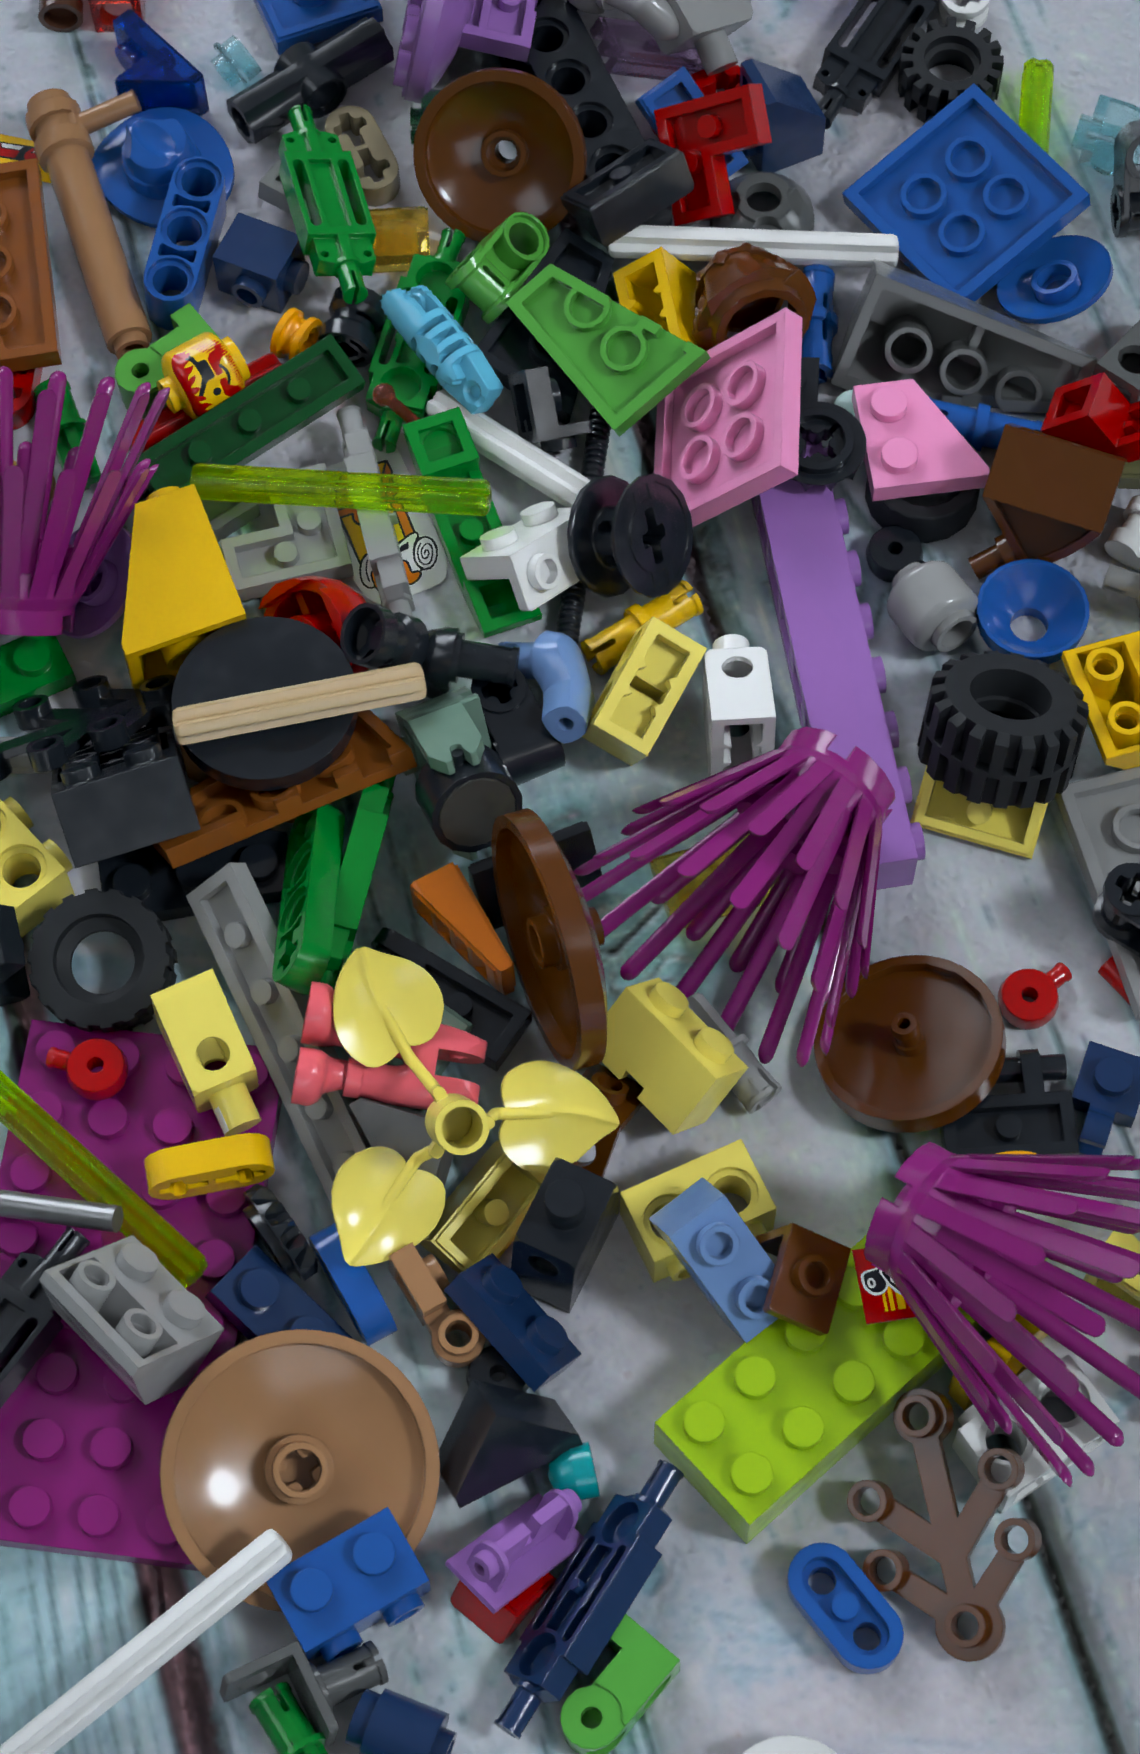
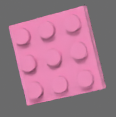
(735, 419)

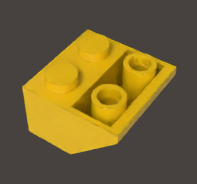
(1111, 686)

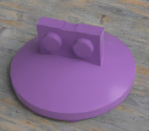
(439, 27)

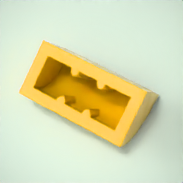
(660, 290)

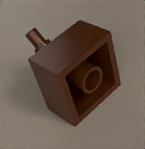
(1045, 497)

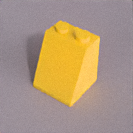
(174, 584)

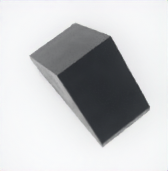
(501, 1438)

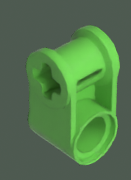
(501, 263)

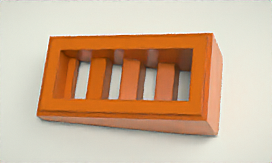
(456, 915)

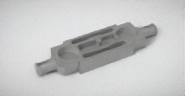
(376, 525)

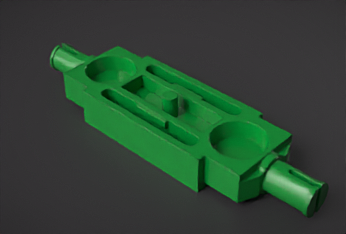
(327, 204)
(405, 370)
(358, 871)

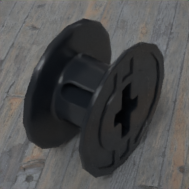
(630, 535)

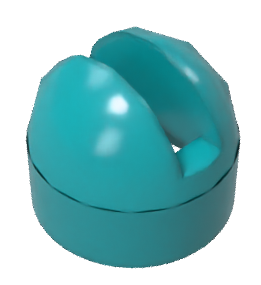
(575, 1471)

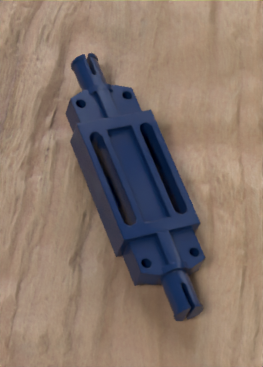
(589, 1598)

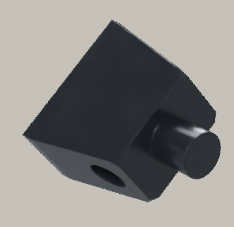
(566, 1228)

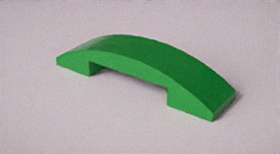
(444, 448)

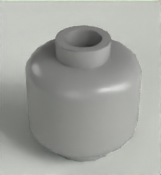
(933, 606)

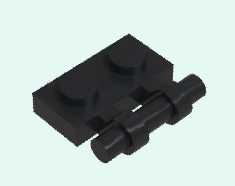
(1020, 1121)

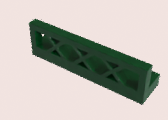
(258, 415)

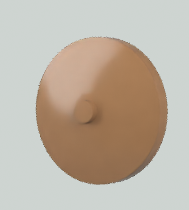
(297, 1441)

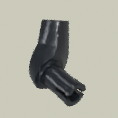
(454, 657)

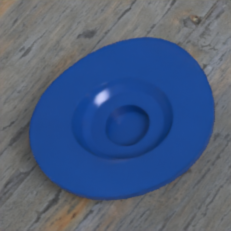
(142, 153)

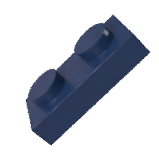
(266, 1300)
(513, 1321)

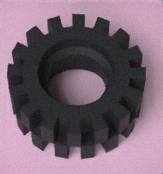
(953, 47)

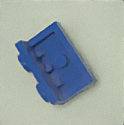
(350, 1587)

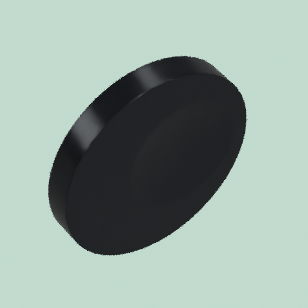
(256, 658)

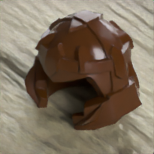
(743, 289)

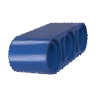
(185, 219)

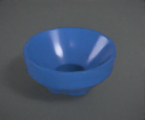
(1038, 591)

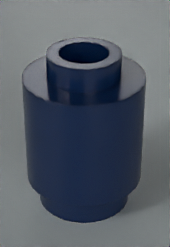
(398, 1726)

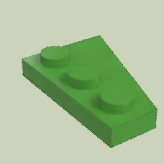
(605, 349)

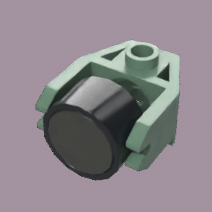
(457, 771)

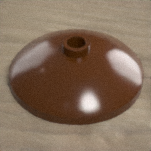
(461, 160)

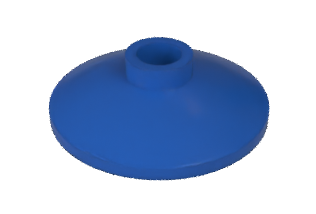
(1057, 280)

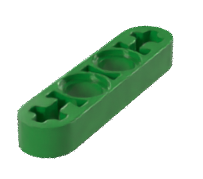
(309, 899)

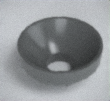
(793, 212)

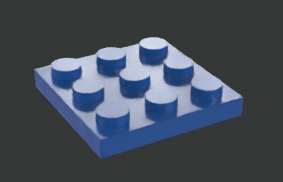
(967, 196)

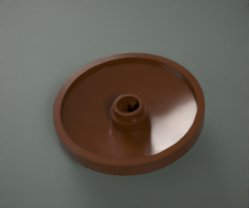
(551, 938)

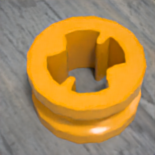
(294, 333)

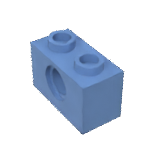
(719, 1256)

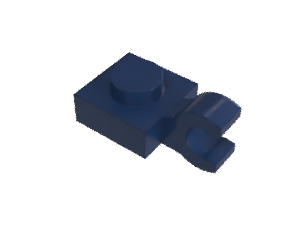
(1108, 1094)

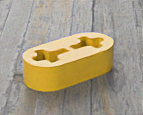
(209, 1166)

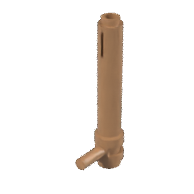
(66, 154)

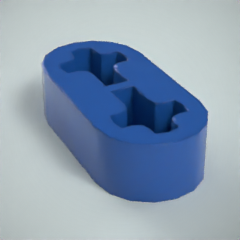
(353, 1287)

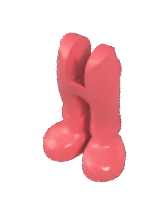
(391, 1084)

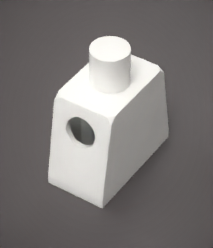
(736, 693)

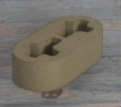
(372, 151)

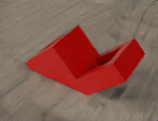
(1095, 416)

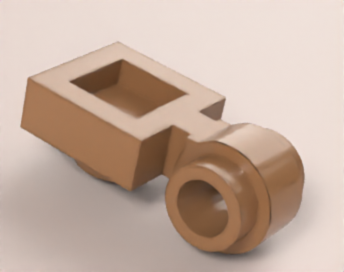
(423, 1287)

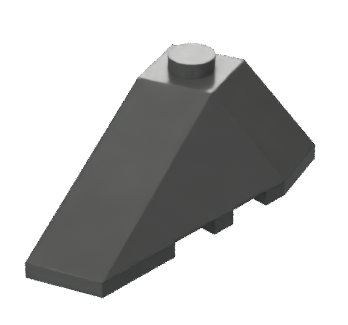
(951, 347)

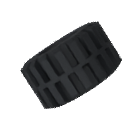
(1002, 729)

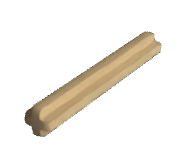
(299, 703)

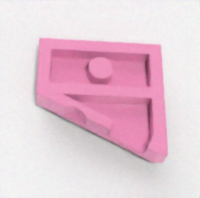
(912, 444)

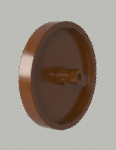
(913, 1045)

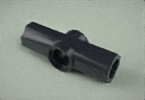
(310, 78)

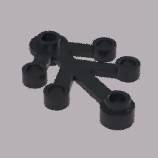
(72, 728)

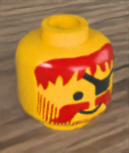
(202, 374)

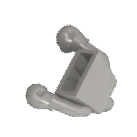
(685, 25)

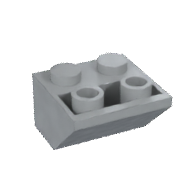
(134, 1316)

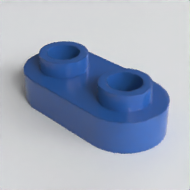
(848, 1607)

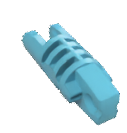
(443, 347)

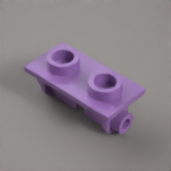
(520, 1548)

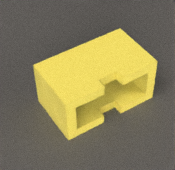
(670, 1054)

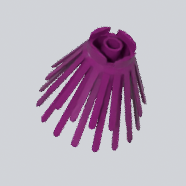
(38, 567)
(811, 832)
(964, 1245)

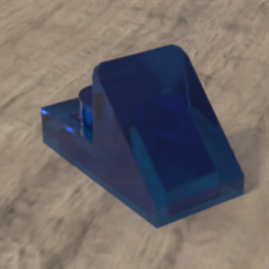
(155, 68)

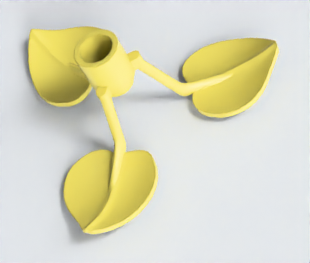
(380, 1198)

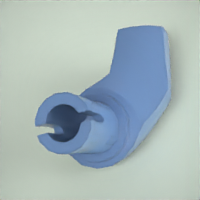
(564, 680)

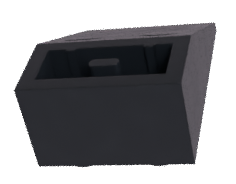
(123, 797)

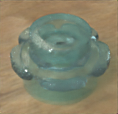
(235, 62)

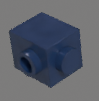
(260, 264)

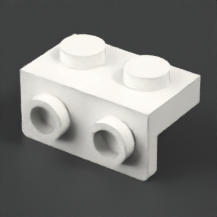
(528, 554)

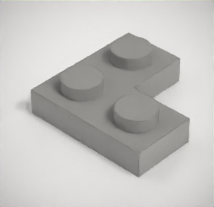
(303, 544)

